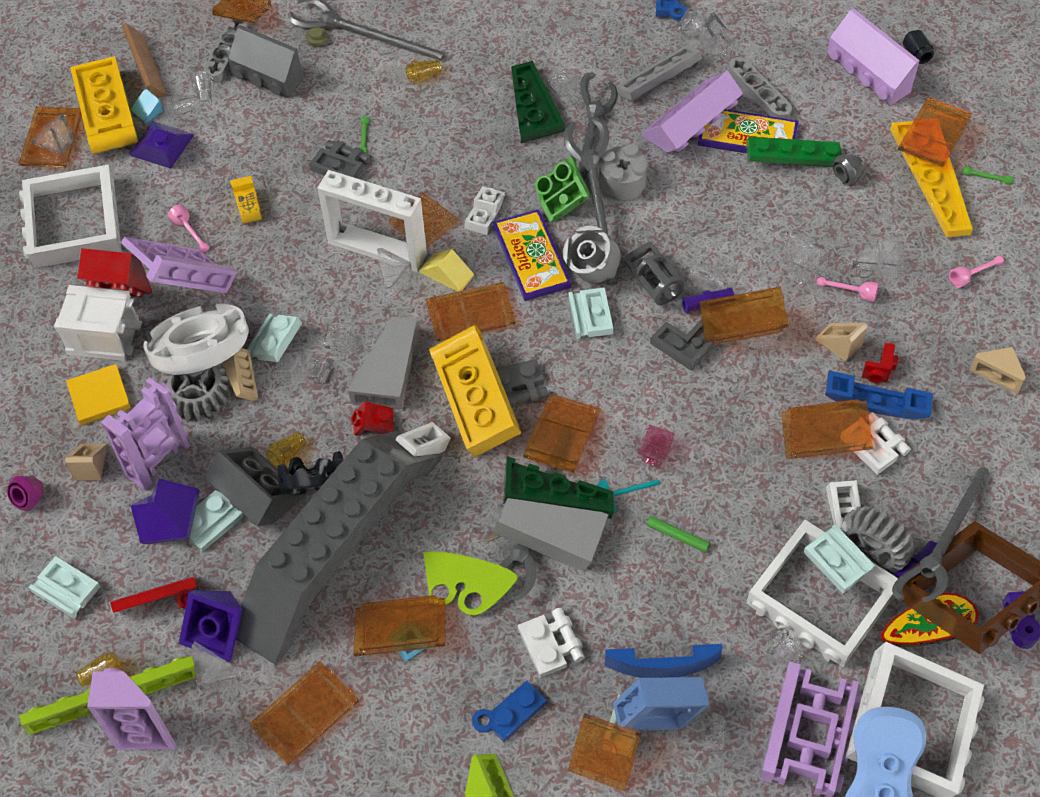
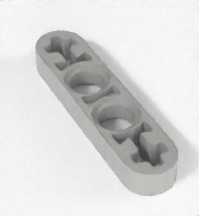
(223, 48)
(763, 87)

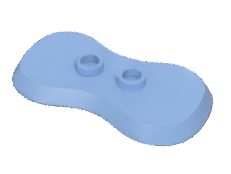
(887, 750)

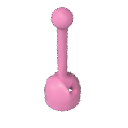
(180, 216)
(961, 275)
(867, 291)

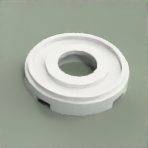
(172, 345)

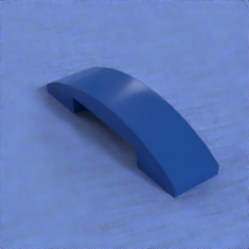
(906, 405)
(701, 658)

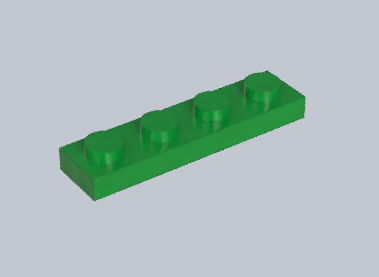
(792, 151)

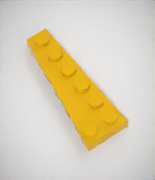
(939, 188)

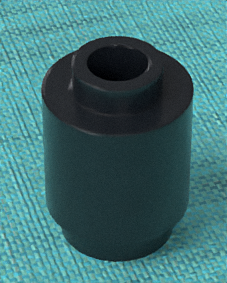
(919, 46)

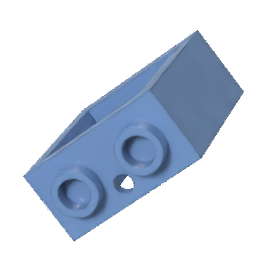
(661, 703)

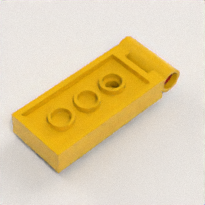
(104, 105)
(474, 391)

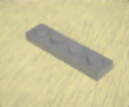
(659, 72)

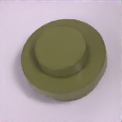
(316, 36)

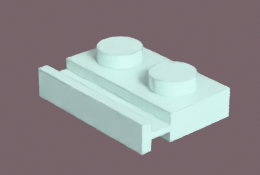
(590, 313)
(274, 337)
(213, 519)
(839, 558)
(64, 587)

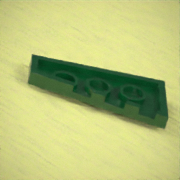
(534, 105)
(540, 487)

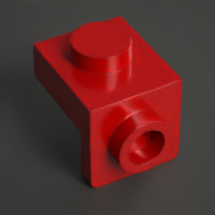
(881, 371)
(372, 418)

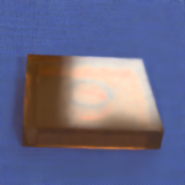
(242, 9)
(435, 218)
(604, 752)

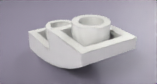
(484, 210)

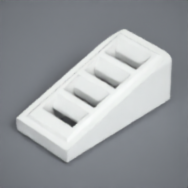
(424, 440)
(836, 488)

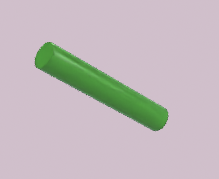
(678, 534)

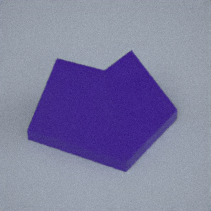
(166, 513)
(211, 621)

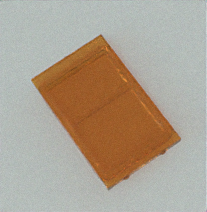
(935, 131)
(37, 156)
(480, 306)
(744, 315)
(826, 429)
(562, 433)
(400, 625)
(304, 713)

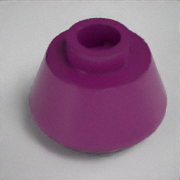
(25, 492)

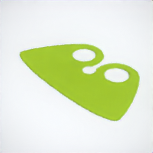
(478, 576)

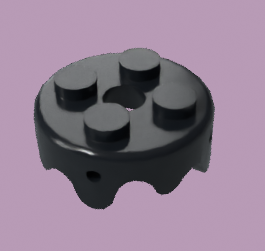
(299, 478)

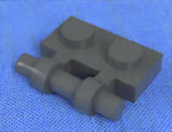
(334, 161)
(522, 376)

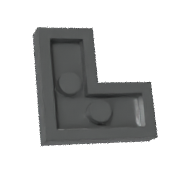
(683, 348)

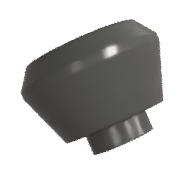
(848, 168)

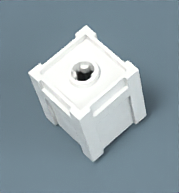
(97, 323)

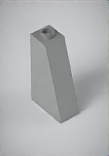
(388, 366)
(551, 530)

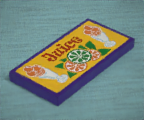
(735, 126)
(531, 255)

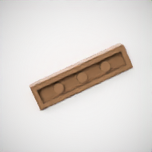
(144, 61)

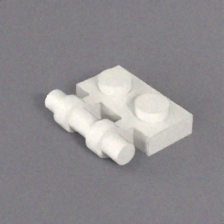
(883, 452)
(542, 646)

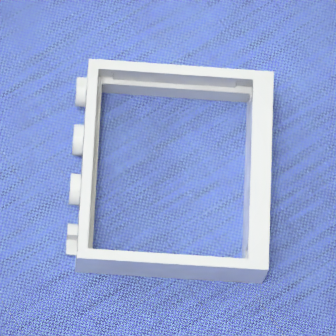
(61, 182)
(377, 198)
(808, 633)
(967, 727)

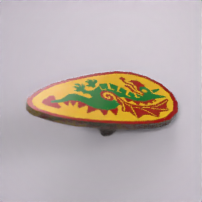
(915, 630)

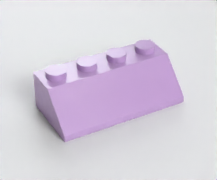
(873, 57)
(694, 112)
(126, 713)

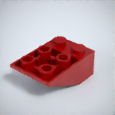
(113, 271)

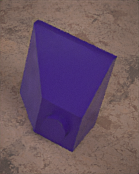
(161, 144)

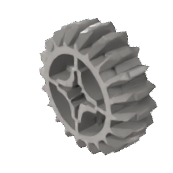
(193, 393)
(879, 537)

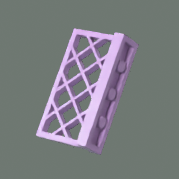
(180, 266)

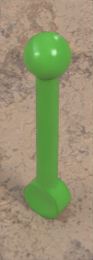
(364, 121)
(968, 171)

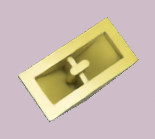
(448, 270)

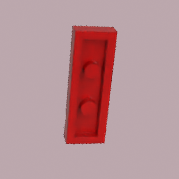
(179, 589)

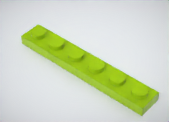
(75, 707)

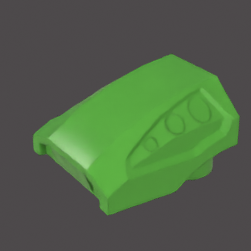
(561, 190)

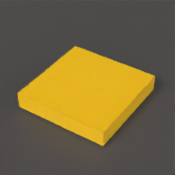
(98, 394)

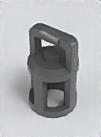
(652, 269)

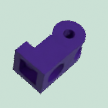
(1028, 629)

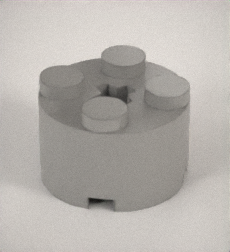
(623, 172)
(592, 254)

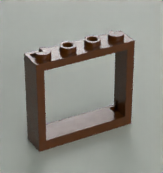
(999, 550)

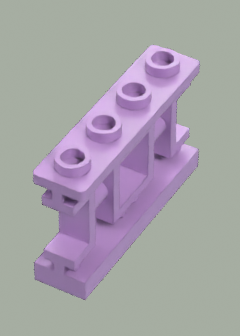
(146, 433)
(788, 724)

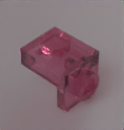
(656, 445)

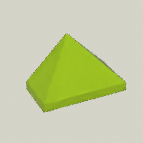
(487, 778)

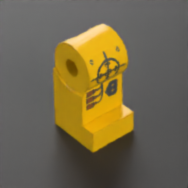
(246, 199)

